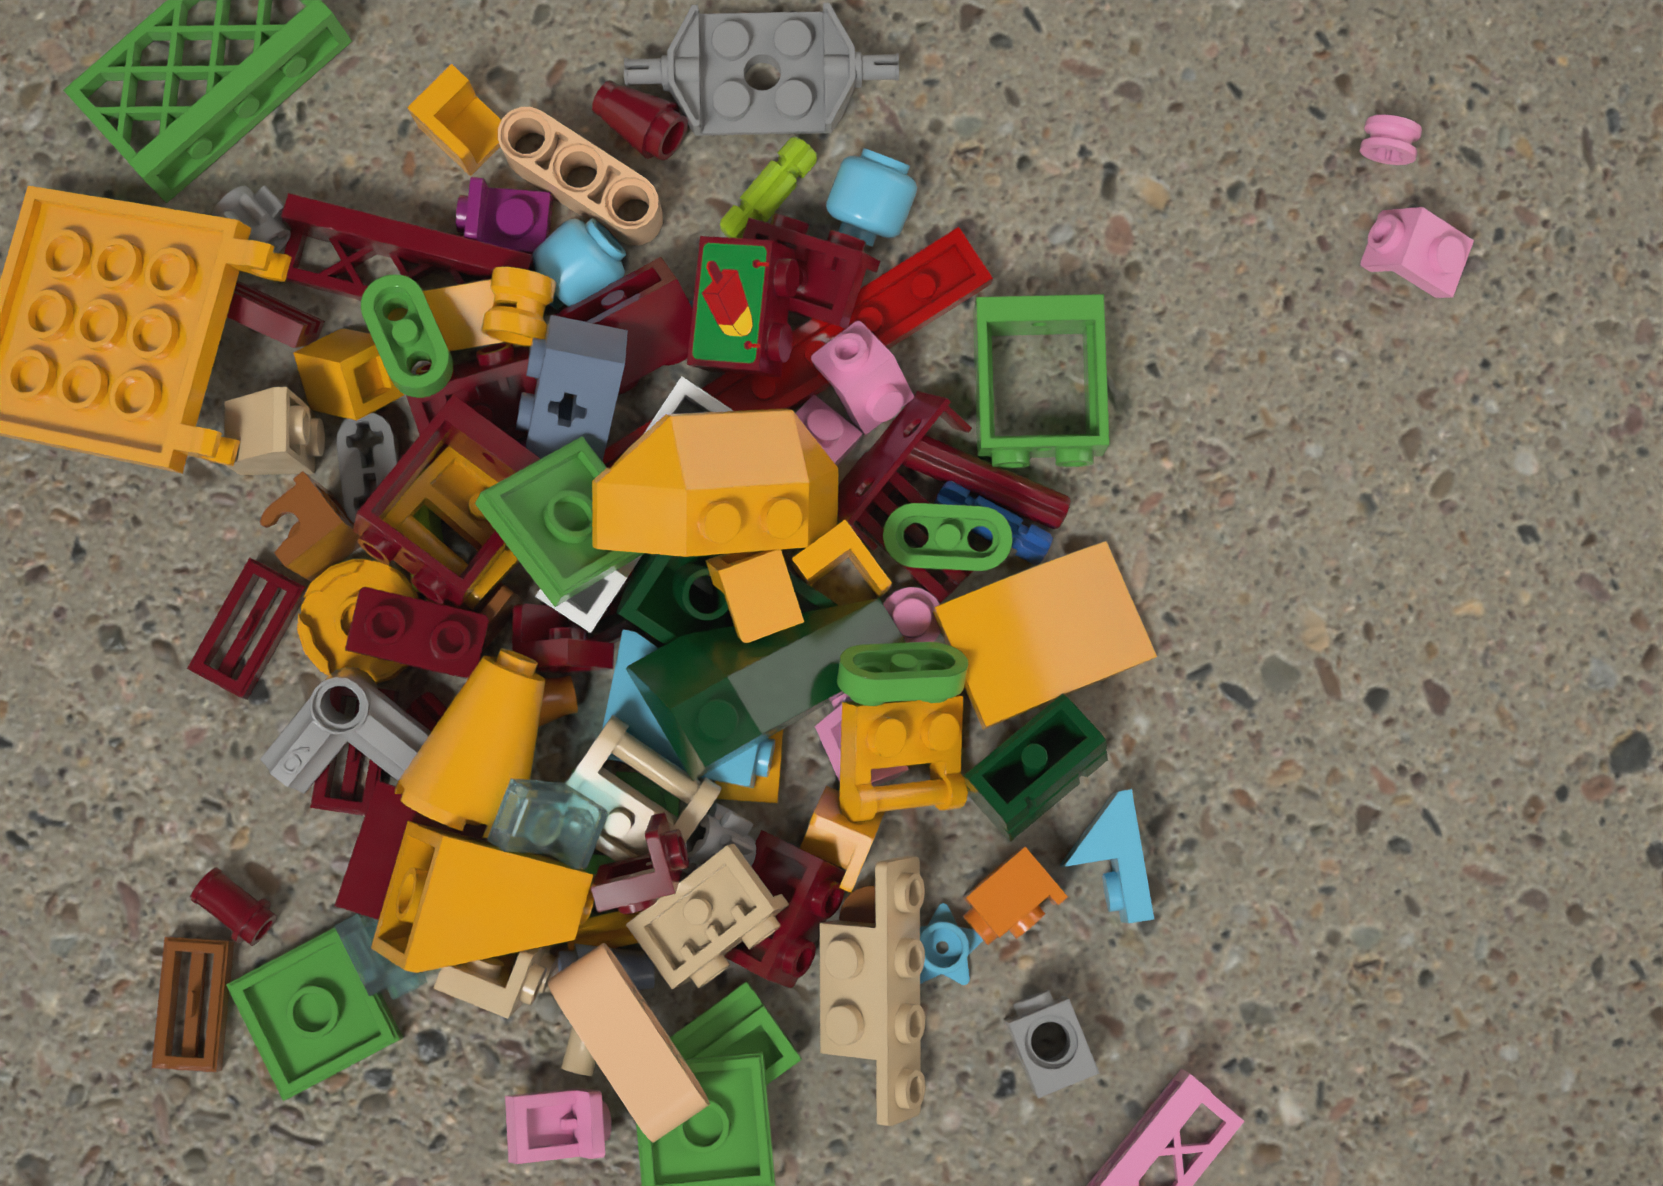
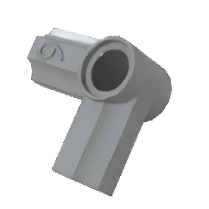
(319, 732)

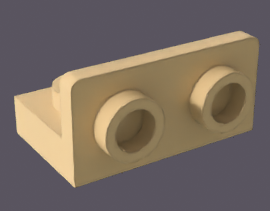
(707, 919)
(500, 982)

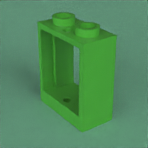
(1042, 317)

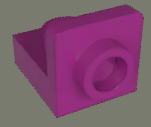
(504, 216)

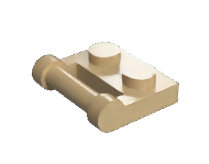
(628, 808)

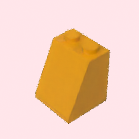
(472, 901)

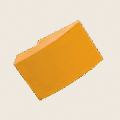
(1045, 633)

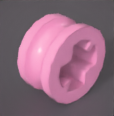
(1390, 139)

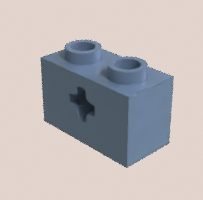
(575, 387)

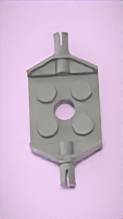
(716, 50)

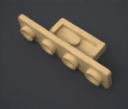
(874, 989)

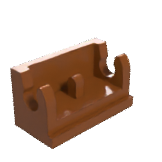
(320, 536)

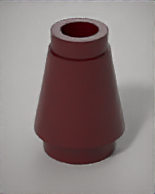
(641, 119)

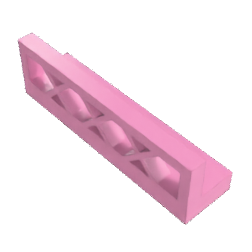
(1162, 1125)

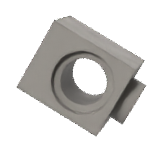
(1067, 1067)

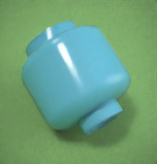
(871, 196)
(580, 260)

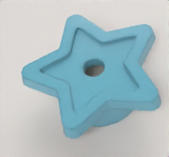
(960, 944)

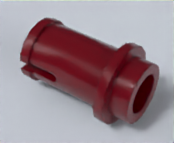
(234, 907)

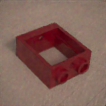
(480, 444)

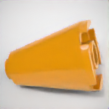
(478, 745)

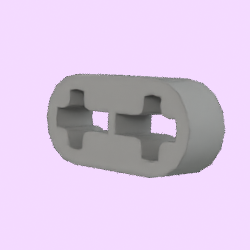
(353, 463)

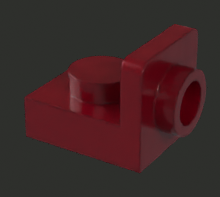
(545, 637)

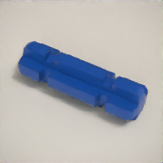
(1030, 542)

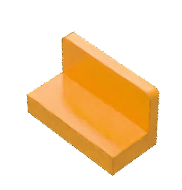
(834, 549)

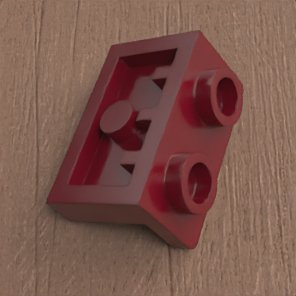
(828, 269)
(486, 384)
(416, 633)
(812, 896)

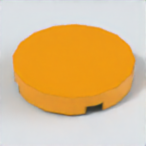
(330, 610)

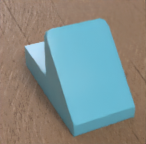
(1116, 838)

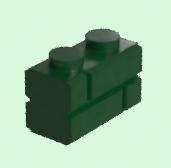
(1036, 767)

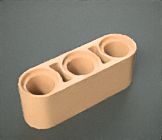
(567, 150)
(628, 1042)

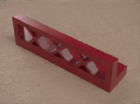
(387, 238)

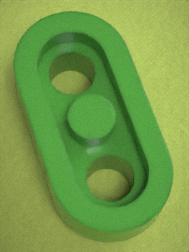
(409, 339)
(948, 536)
(902, 672)

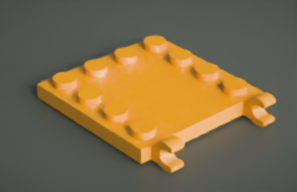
(119, 325)

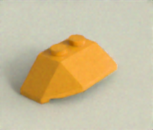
(717, 487)

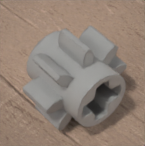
(259, 212)
(717, 831)

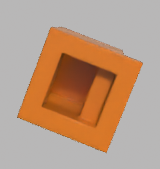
(1011, 897)

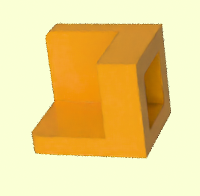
(457, 120)
(345, 375)
(756, 592)
(838, 839)

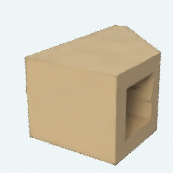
(274, 433)

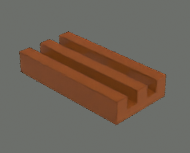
(217, 1009)

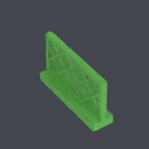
(234, 96)

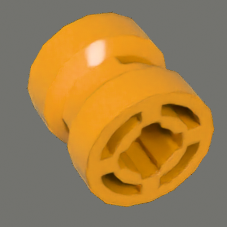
(518, 305)

